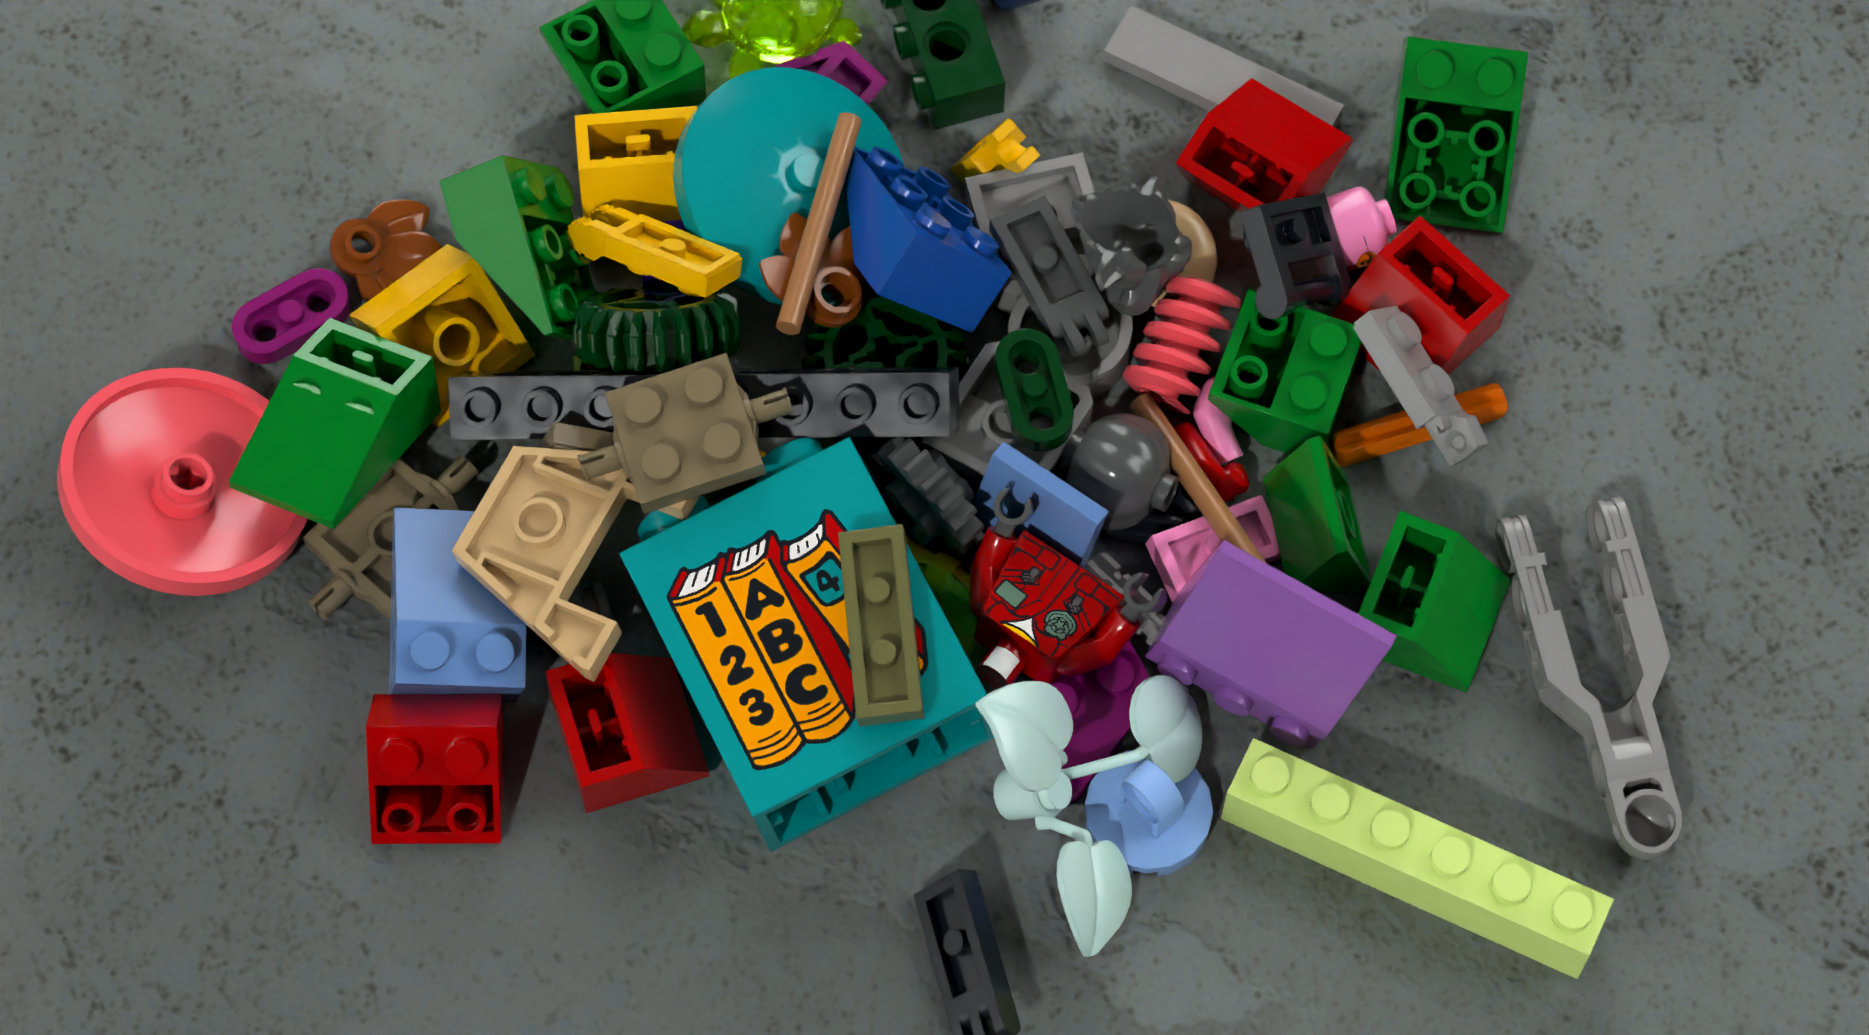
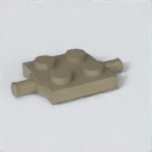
(685, 433)
(362, 542)

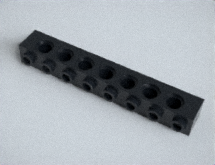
(823, 401)

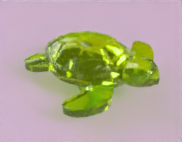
(770, 29)

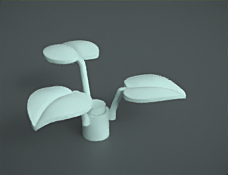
(1031, 731)

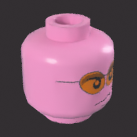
(1361, 225)

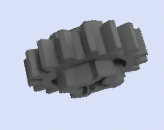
(928, 496)

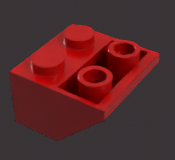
(1261, 150)
(1436, 287)
(626, 729)
(435, 768)

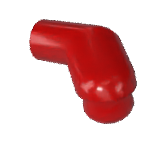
(1227, 480)

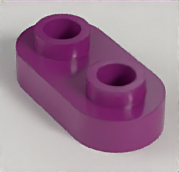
(288, 314)

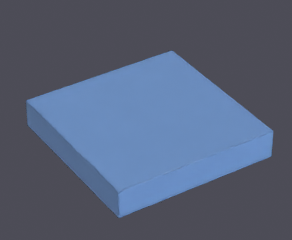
(1061, 513)

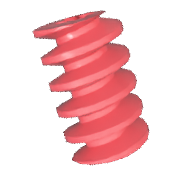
(1178, 341)

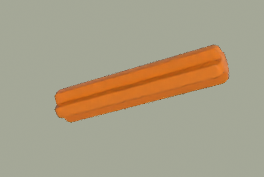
(1398, 431)

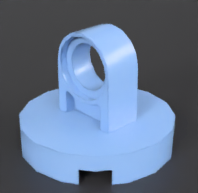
(1149, 815)

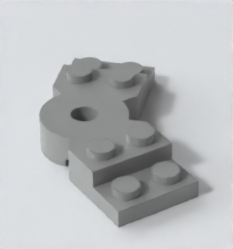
(981, 405)

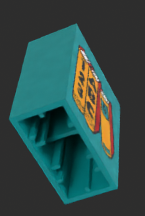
(763, 642)

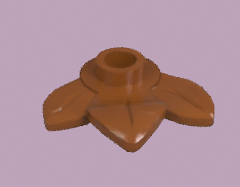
(396, 244)
(835, 274)

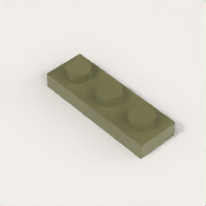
(881, 625)

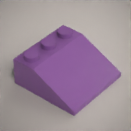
(1268, 646)

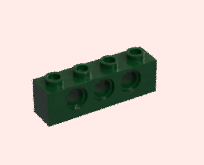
(949, 89)

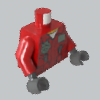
(1043, 609)

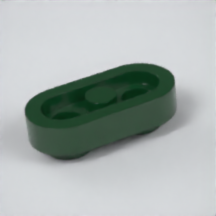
(1035, 393)

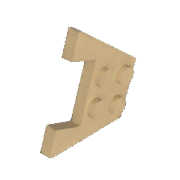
(537, 540)

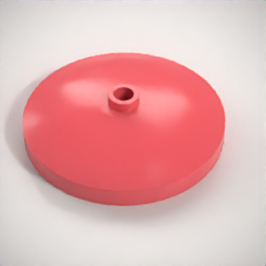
(152, 489)

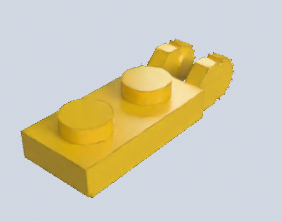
(655, 250)

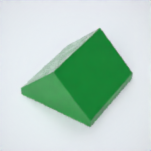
(1317, 521)

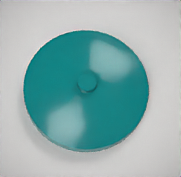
(758, 158)

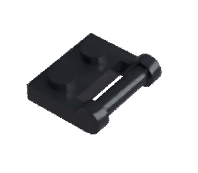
(1292, 234)

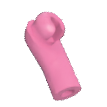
(1215, 427)

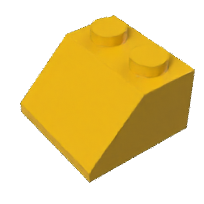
(448, 313)

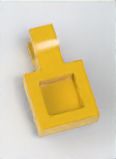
(995, 152)

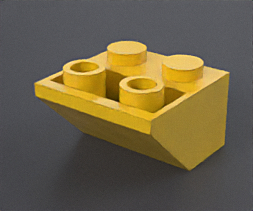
(630, 160)

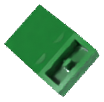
(1454, 133)
(515, 227)
(337, 422)

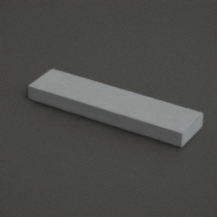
(1199, 68)

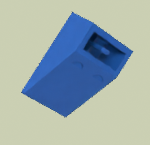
(920, 241)

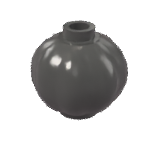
(1121, 467)

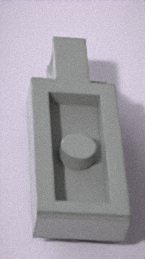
(1419, 383)

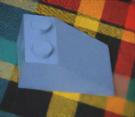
(443, 621)

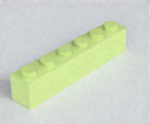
(1416, 858)

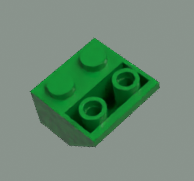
(627, 56)
(1285, 375)
(1435, 599)

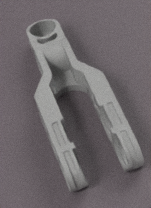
(1620, 745)

